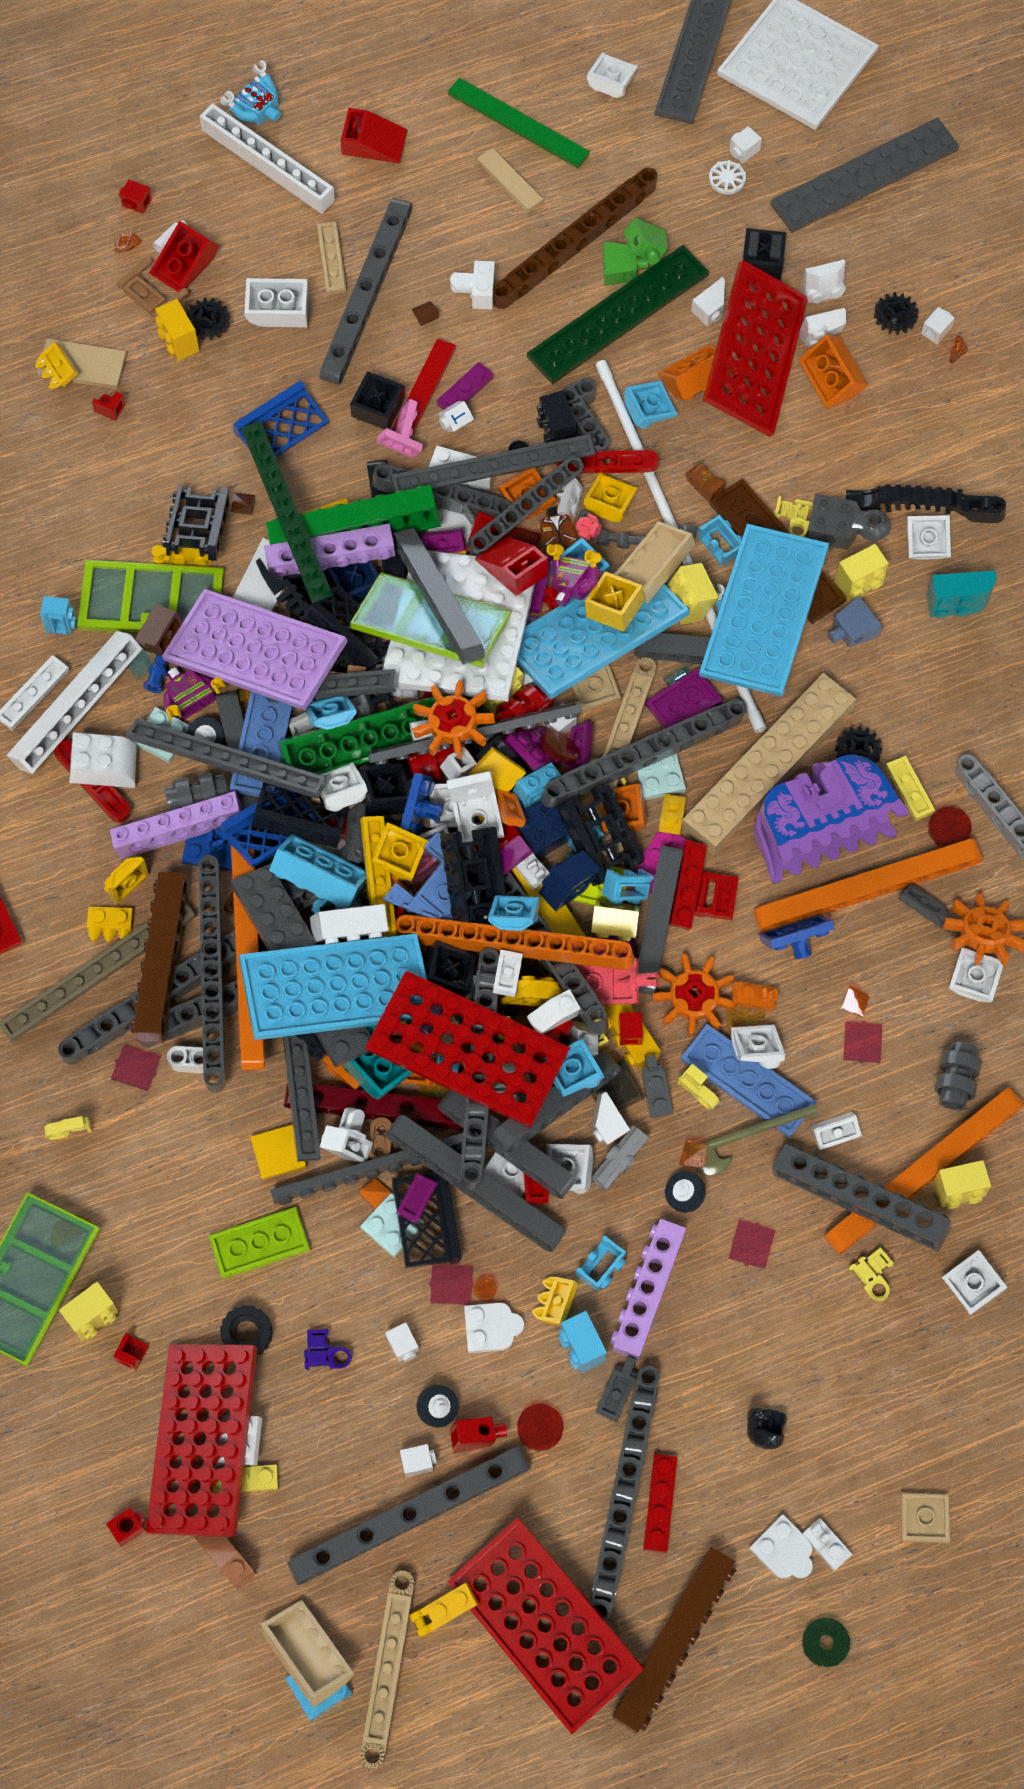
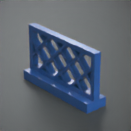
(276, 405)
(241, 821)

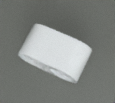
(188, 1063)

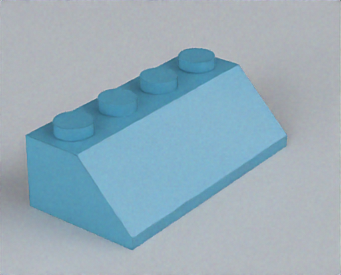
(318, 871)

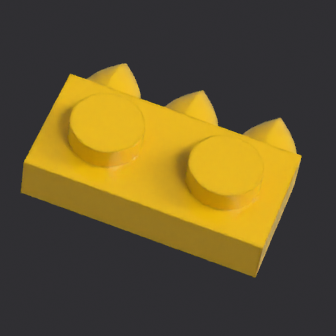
(56, 365)
(109, 921)
(556, 1301)

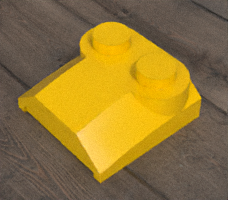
(609, 498)
(399, 852)
(126, 878)
(533, 992)

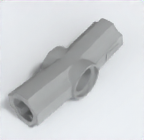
(619, 1158)

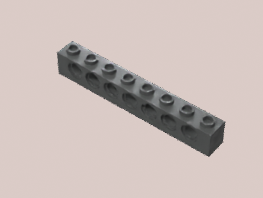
(930, 1236)

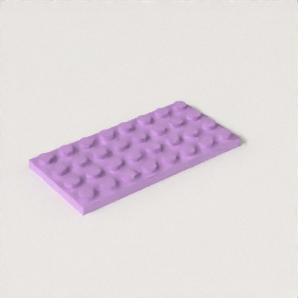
(255, 649)

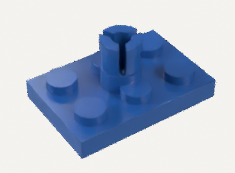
(418, 806)
(213, 845)
(797, 934)

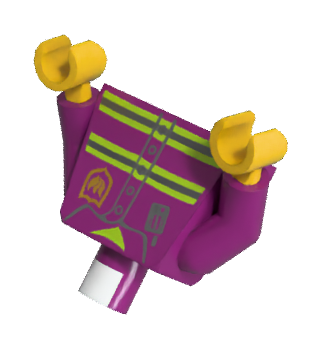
(573, 576)
(189, 693)

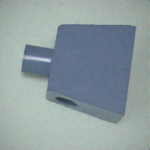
(855, 624)

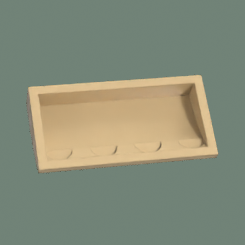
(657, 558)
(306, 1653)

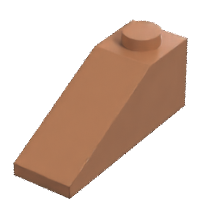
(227, 1559)

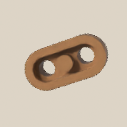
(380, 1141)

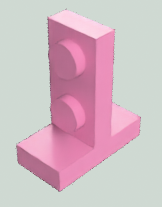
(400, 438)

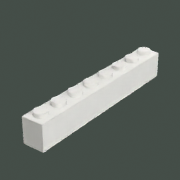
(267, 158)
(74, 702)

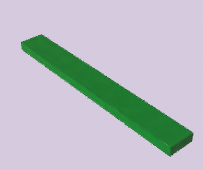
(518, 123)

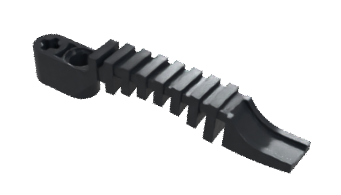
(991, 508)
(276, 585)

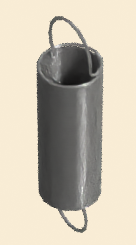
(468, 514)

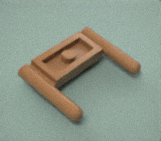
(142, 292)

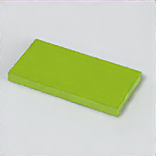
(259, 1243)

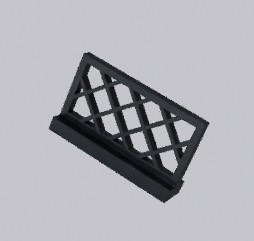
(355, 650)
(284, 824)
(446, 1223)

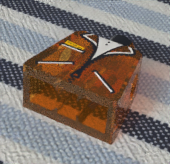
(557, 530)

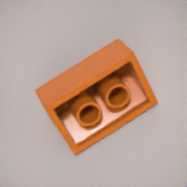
(833, 371)
(689, 374)

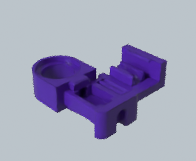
(318, 1351)

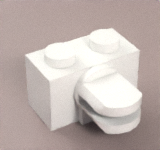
(478, 284)
(347, 1139)

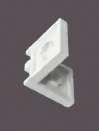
(473, 797)

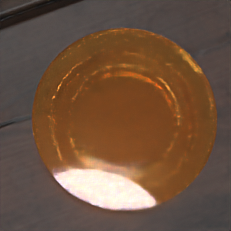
(485, 1289)

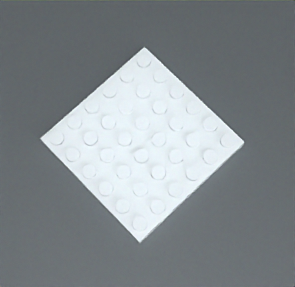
(797, 61)

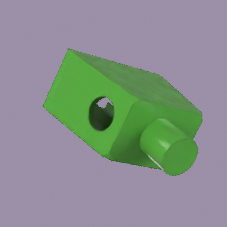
(646, 240)
(620, 263)

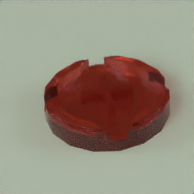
(559, 746)
(949, 826)
(540, 1427)

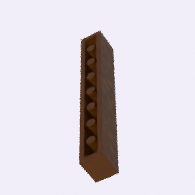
(160, 957)
(673, 1641)

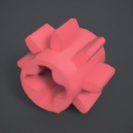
(588, 527)

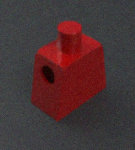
(466, 1434)

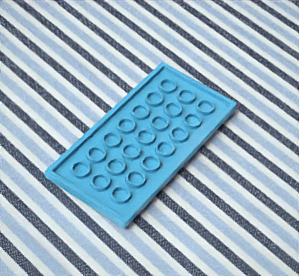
(764, 610)
(570, 647)
(327, 985)

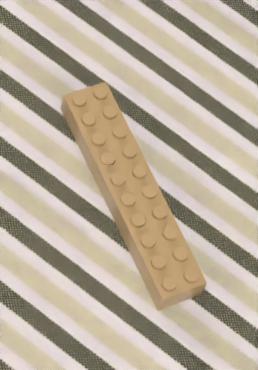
(768, 763)

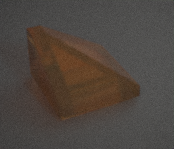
(126, 242)
(958, 350)
(855, 1001)
(694, 1154)

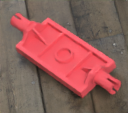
(616, 985)

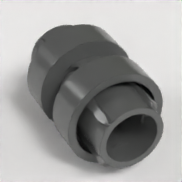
(186, 794)
(956, 1083)

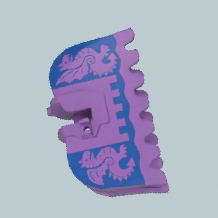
(815, 818)

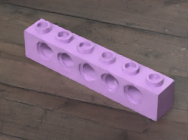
(339, 545)
(174, 825)
(673, 1236)

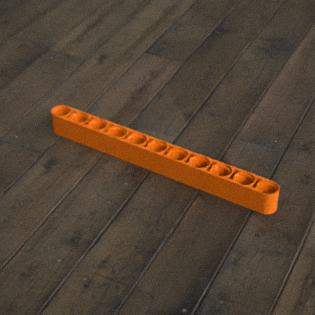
(868, 885)
(526, 938)
(246, 942)
(927, 1167)

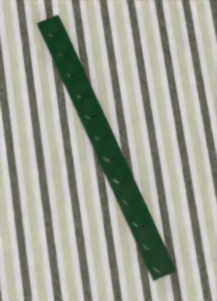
(286, 512)

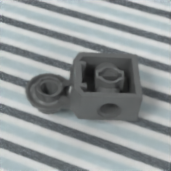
(840, 520)

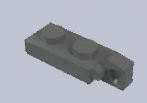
(353, 833)
(925, 905)
(656, 1088)
(617, 1391)

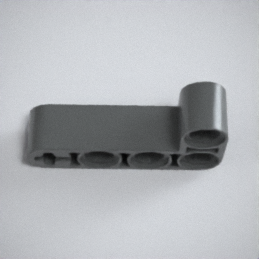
(579, 406)

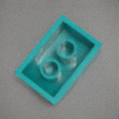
(959, 593)
(375, 1073)

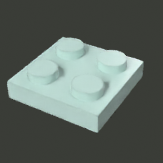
(161, 718)
(661, 778)
(384, 1228)

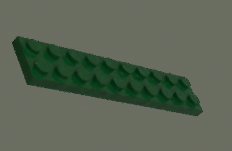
(617, 314)

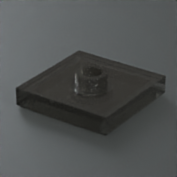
(622, 1089)

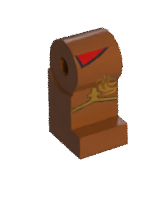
(704, 482)

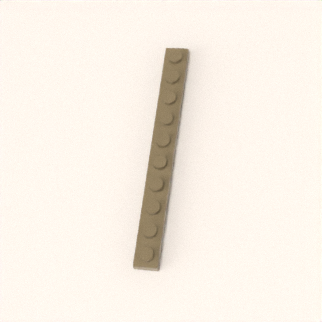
(79, 982)

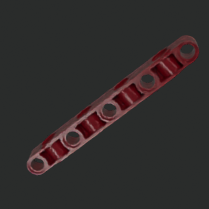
(389, 1106)

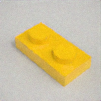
(672, 814)

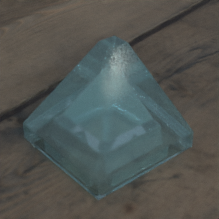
(140, 665)
(675, 676)

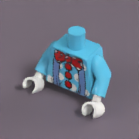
(257, 100)

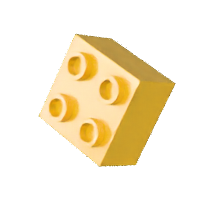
(176, 330)
(614, 601)

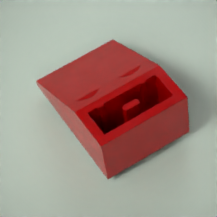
(372, 137)
(514, 564)

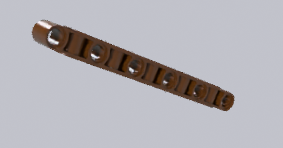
(574, 238)

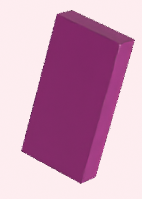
(514, 854)
(416, 1198)

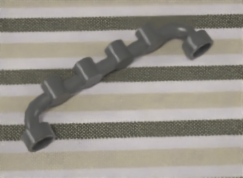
(624, 539)

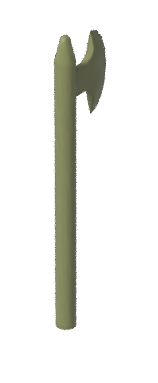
(716, 1165)

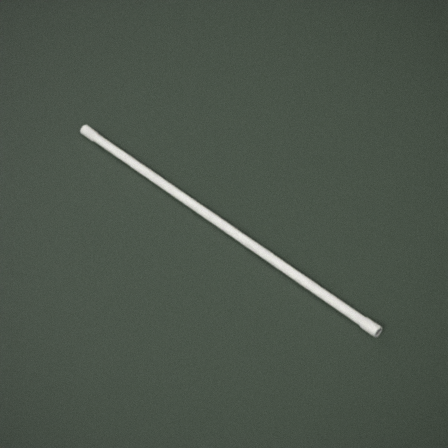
(606, 376)

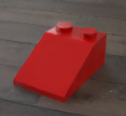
(183, 257)

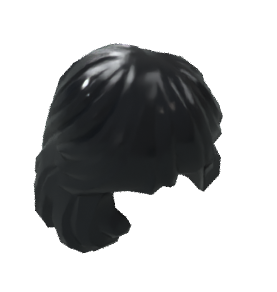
(766, 1427)

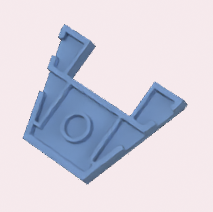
(432, 898)

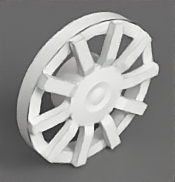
(727, 177)

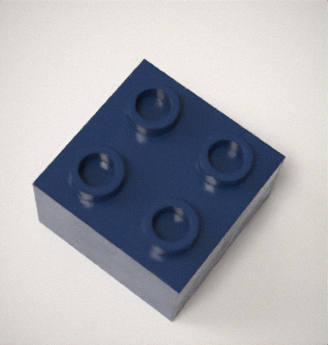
(354, 579)
(543, 830)
(568, 880)

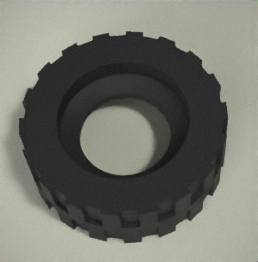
(251, 1314)

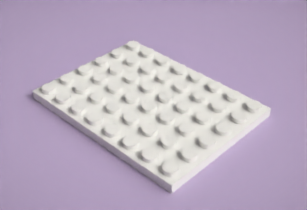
(423, 669)

